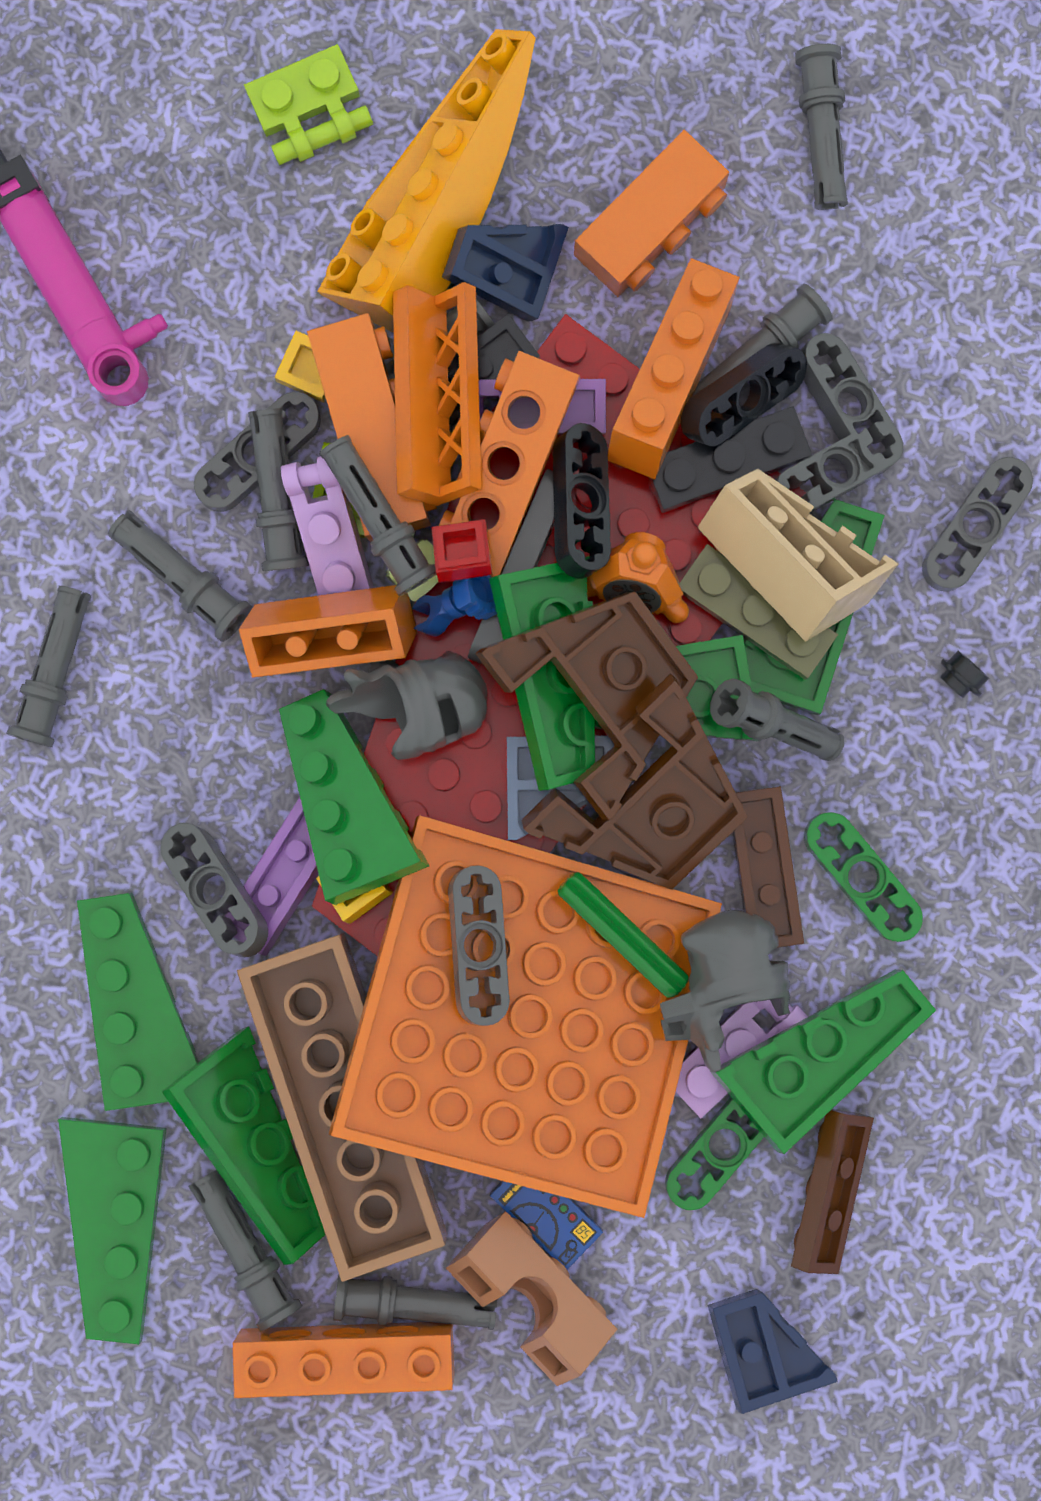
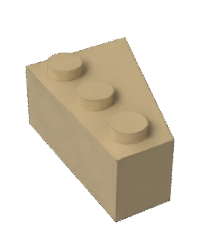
(792, 556)

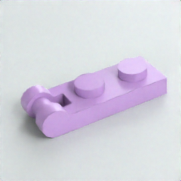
(327, 529)
(741, 1032)

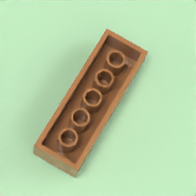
(369, 1199)

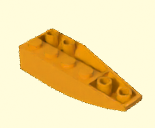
(434, 186)

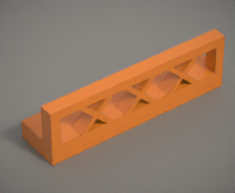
(427, 398)

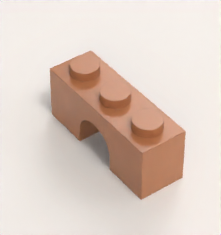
(568, 1323)

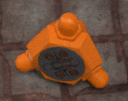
(645, 568)

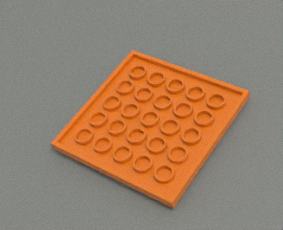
(576, 1072)

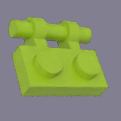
(301, 92)

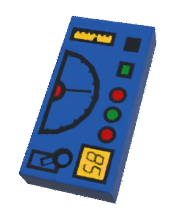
(554, 1221)

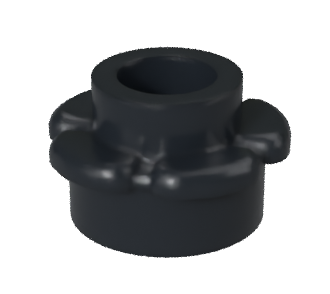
(963, 675)

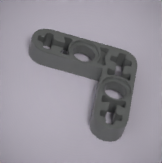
(852, 447)

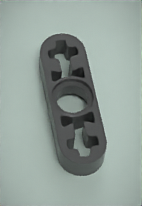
(218, 466)
(1010, 501)
(234, 899)
(493, 985)

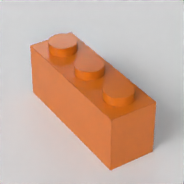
(652, 215)
(328, 631)

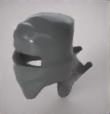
(428, 697)
(727, 970)

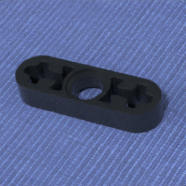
(723, 394)
(568, 519)

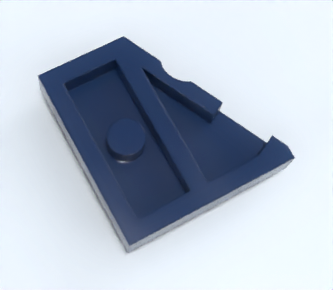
(507, 264)
(764, 1353)

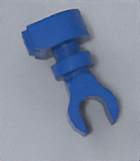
(464, 598)

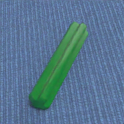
(623, 934)

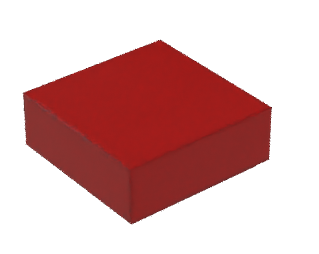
(462, 550)

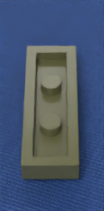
(732, 600)

